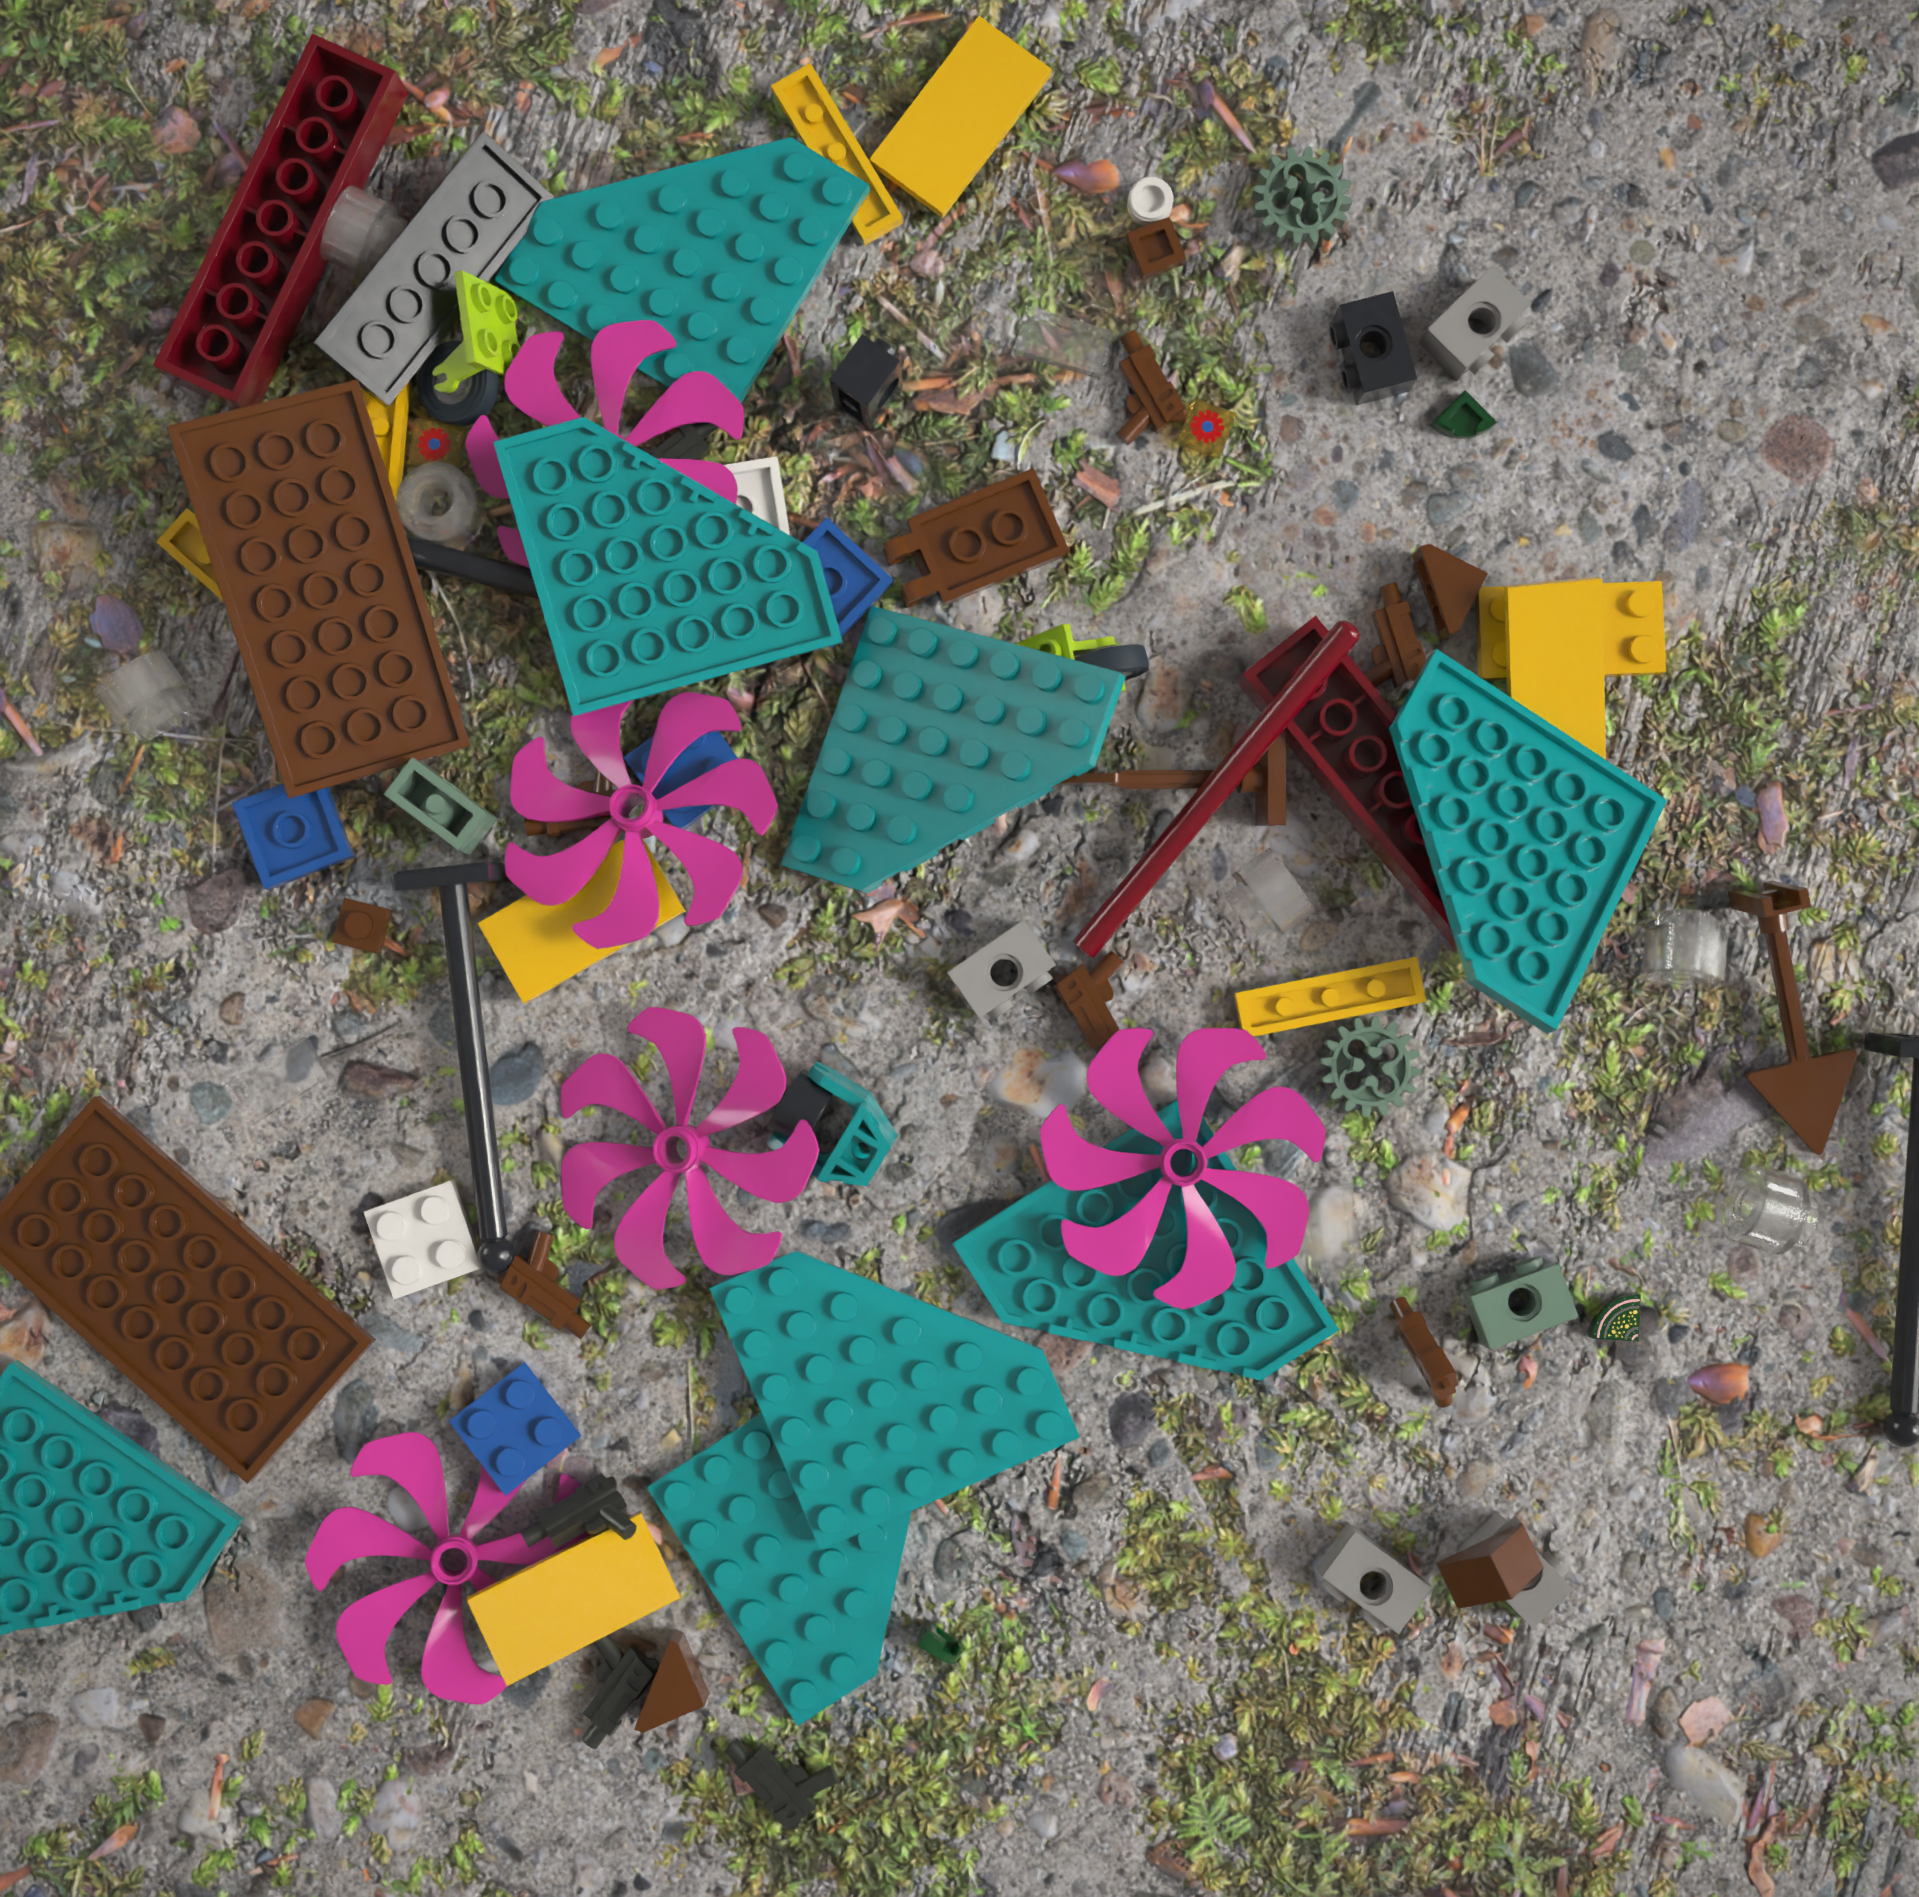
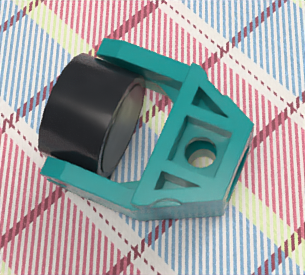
(808, 1101)

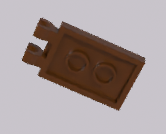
(979, 541)

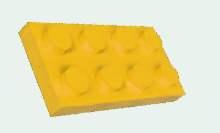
(1630, 630)

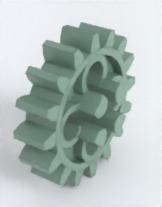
(1278, 186)
(1366, 1092)

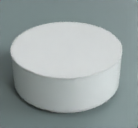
(1149, 200)

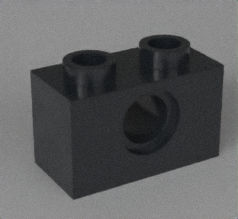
(1378, 322)
(867, 381)

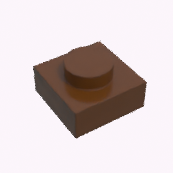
(1155, 248)
(362, 926)

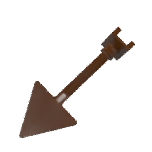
(1265, 779)
(1804, 1088)

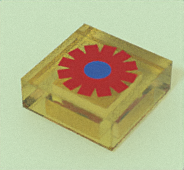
(1206, 428)
(435, 443)

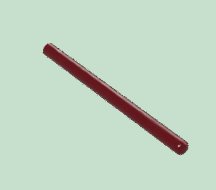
(1217, 787)

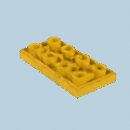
(960, 116)
(1559, 655)
(538, 940)
(572, 1599)

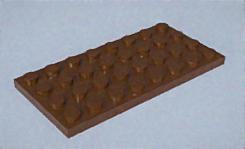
(319, 586)
(175, 1289)

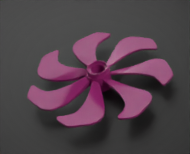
(614, 358)
(635, 906)
(1268, 1115)
(768, 1175)
(356, 1533)

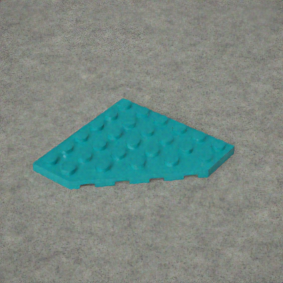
(699, 247)
(651, 571)
(939, 743)
(1520, 835)
(1035, 1283)
(882, 1392)
(91, 1514)
(801, 1610)

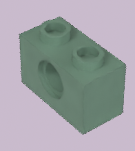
(440, 806)
(1546, 1305)

